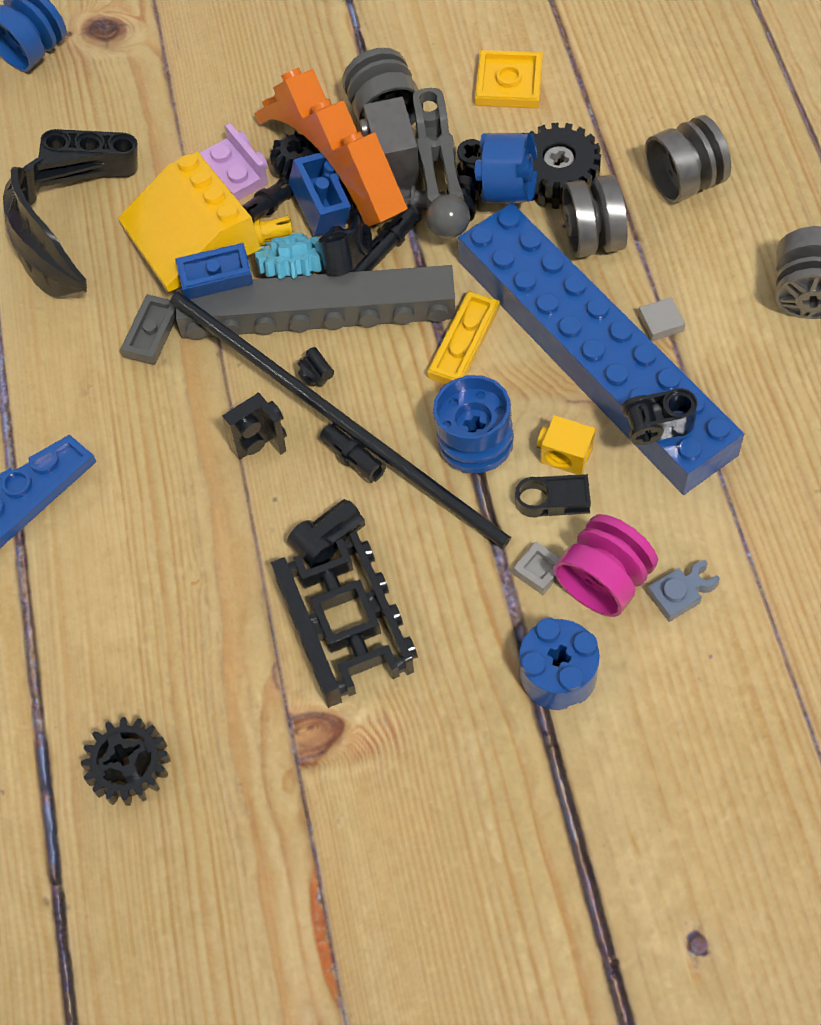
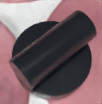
(314, 368)

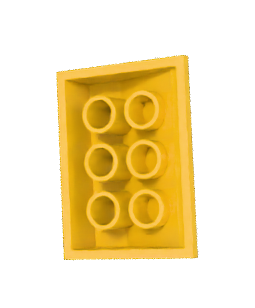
(184, 215)

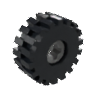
(580, 162)

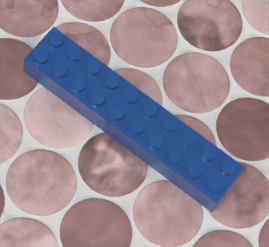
(593, 340)

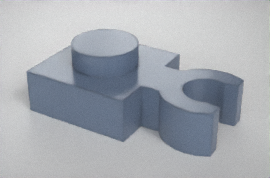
(680, 593)

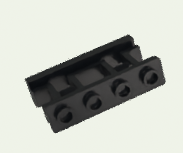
(316, 628)

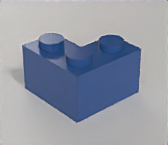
(319, 193)

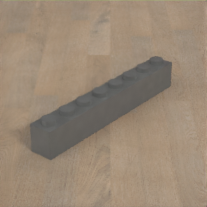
(329, 302)

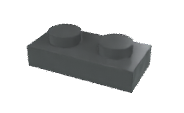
(149, 330)

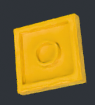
(509, 79)

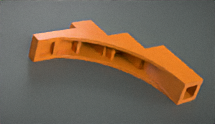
(331, 130)

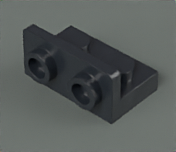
(253, 425)

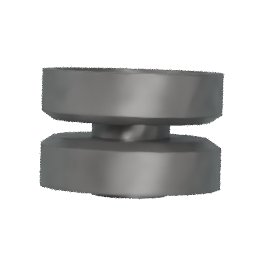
(595, 215)

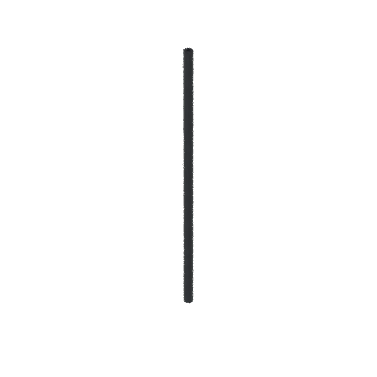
(342, 421)

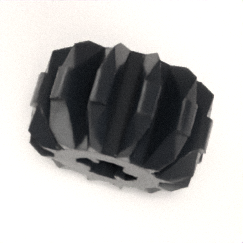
(287, 150)

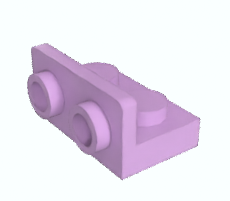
(237, 163)

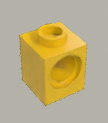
(566, 445)

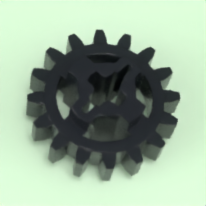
(140, 753)

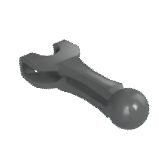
(446, 214)

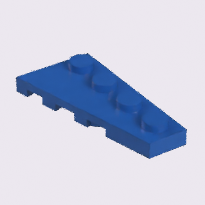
(39, 482)

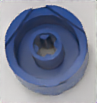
(507, 167)
(563, 643)

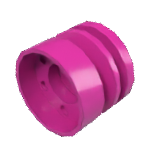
(606, 565)

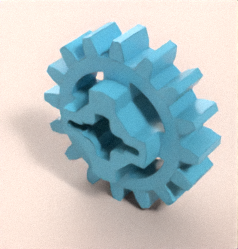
(290, 256)

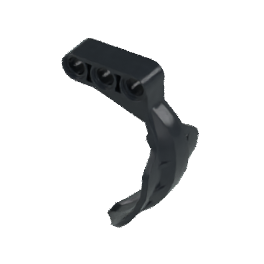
(61, 159)

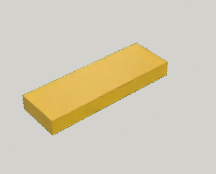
(463, 338)

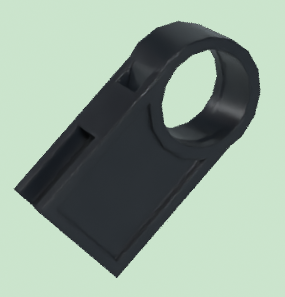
(564, 495)

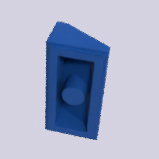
(214, 271)

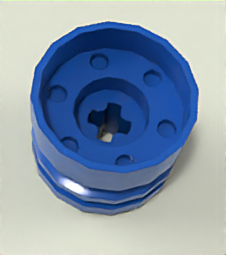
(28, 31)
(474, 423)

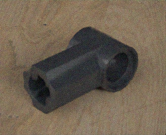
(317, 539)

